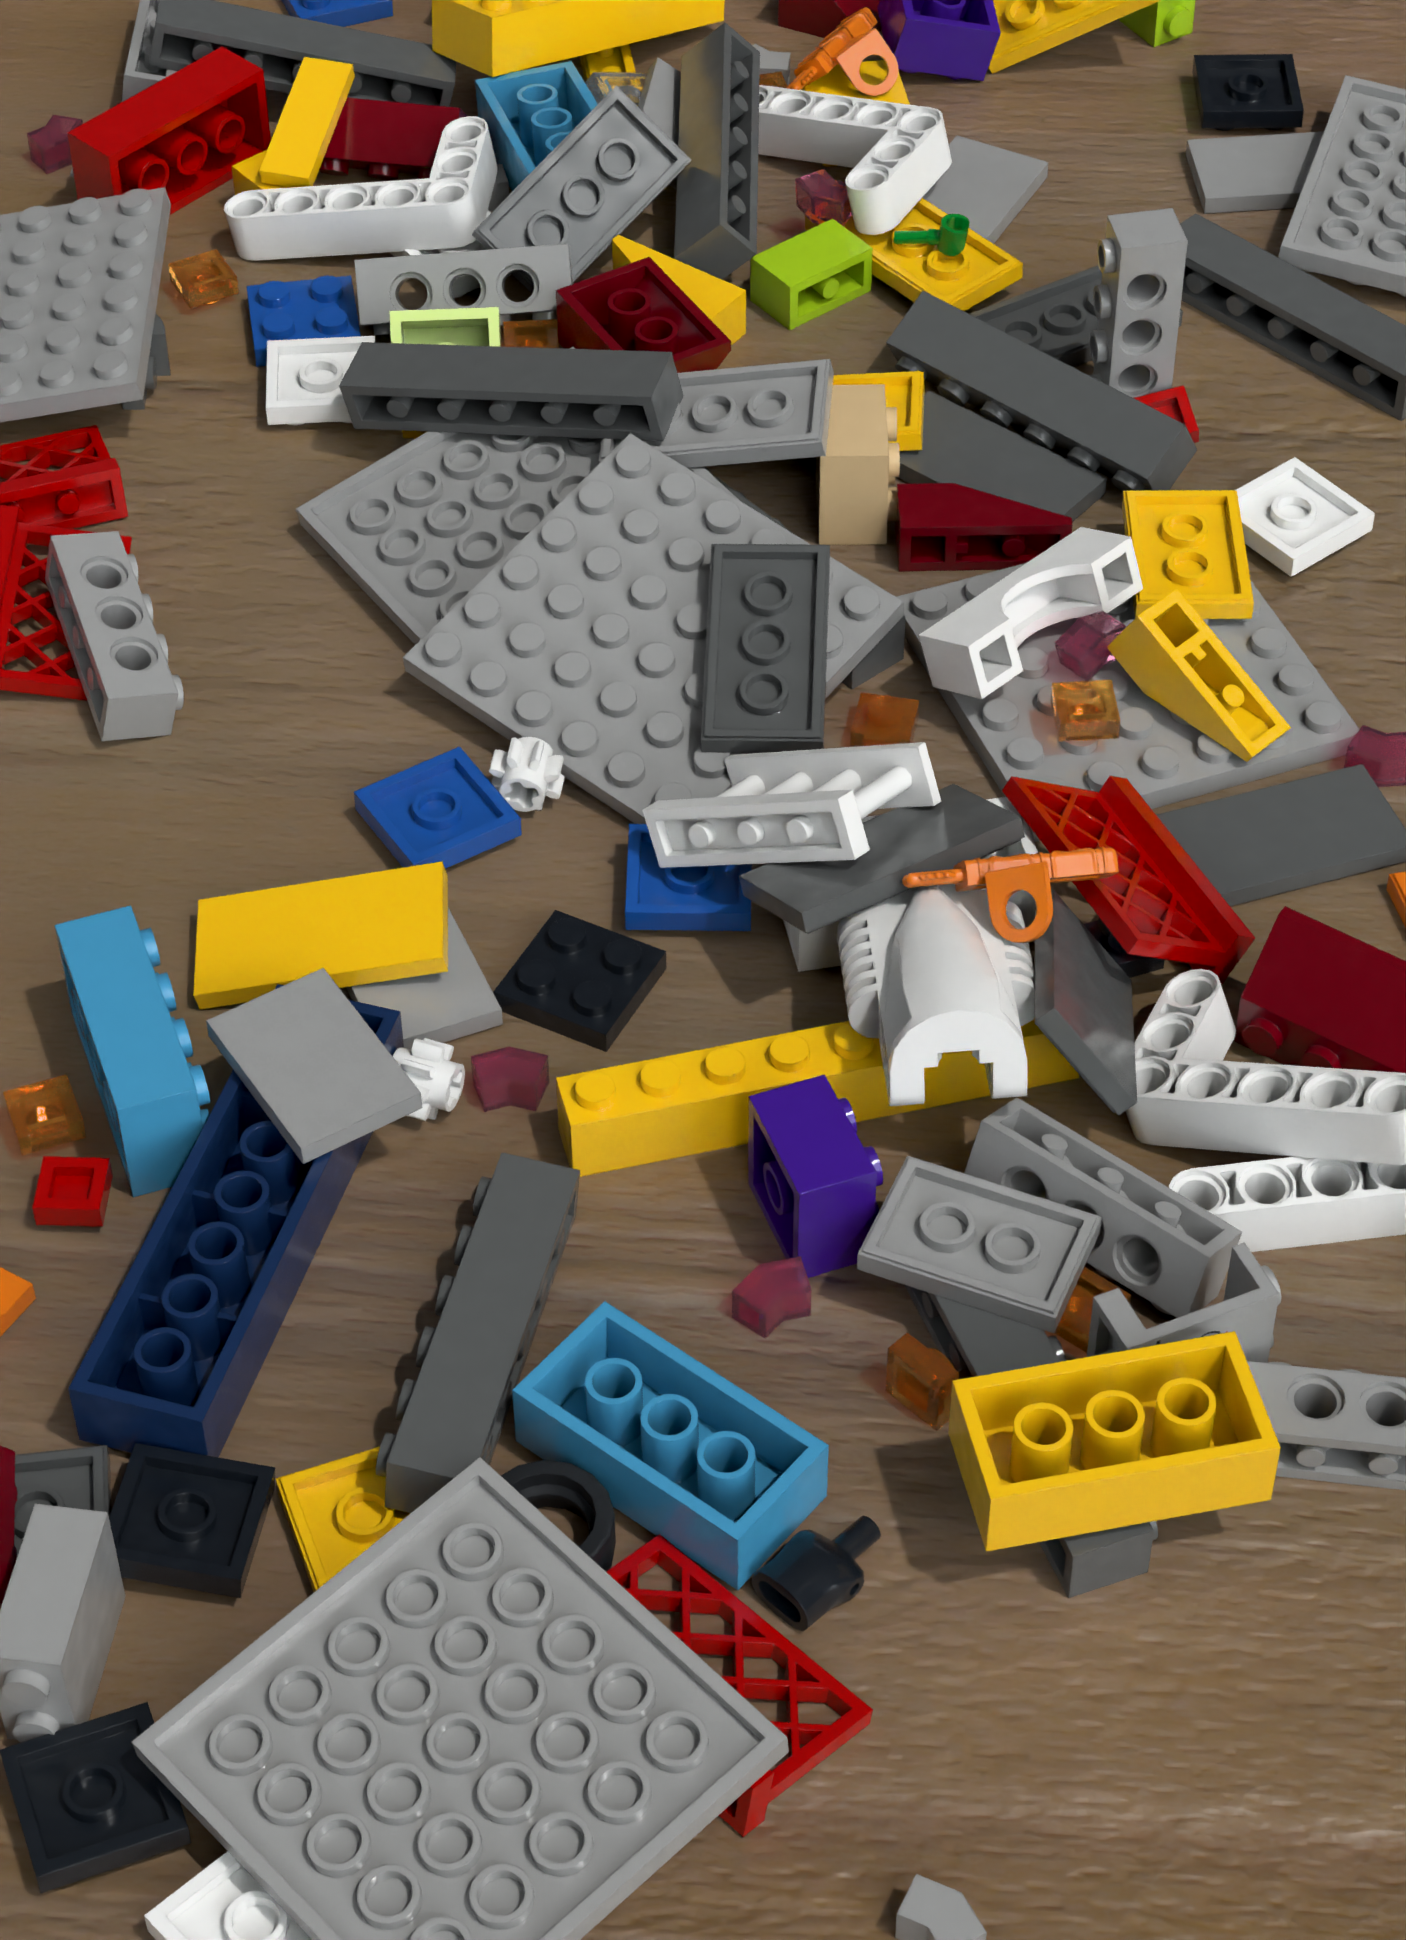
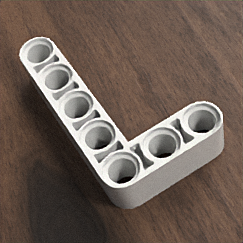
(890, 145)
(374, 215)
(1259, 1108)
(1300, 1200)

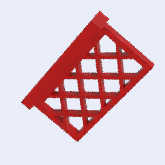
(77, 495)
(49, 675)
(1157, 880)
(759, 1641)

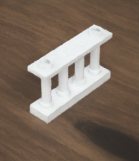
(792, 806)

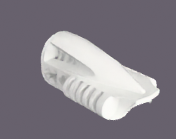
(937, 981)

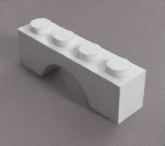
(1078, 576)

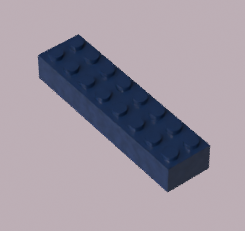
(213, 1278)

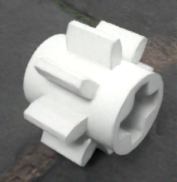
(527, 773)
(433, 1075)

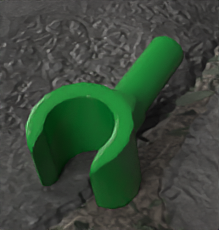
(949, 238)

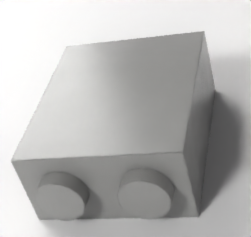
(58, 1621)

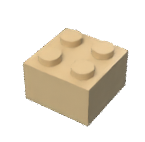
(858, 468)

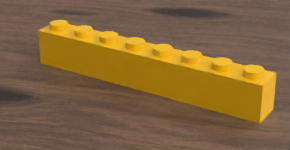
(702, 1096)

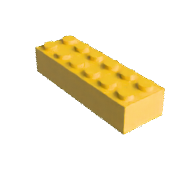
(525, 34)

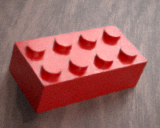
(176, 133)

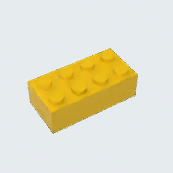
(1112, 1440)

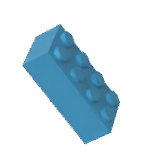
(531, 114)
(134, 1045)
(672, 1443)

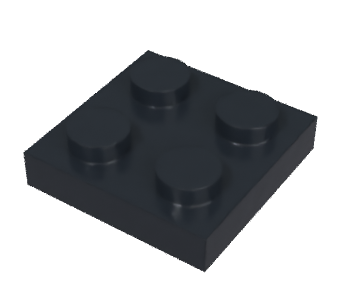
(1247, 91)
(580, 980)
(190, 1519)
(91, 1799)

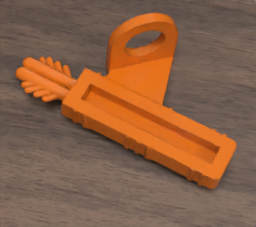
(848, 47)
(1021, 872)

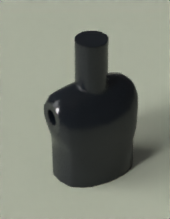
(815, 1573)

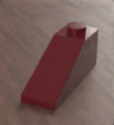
(969, 529)

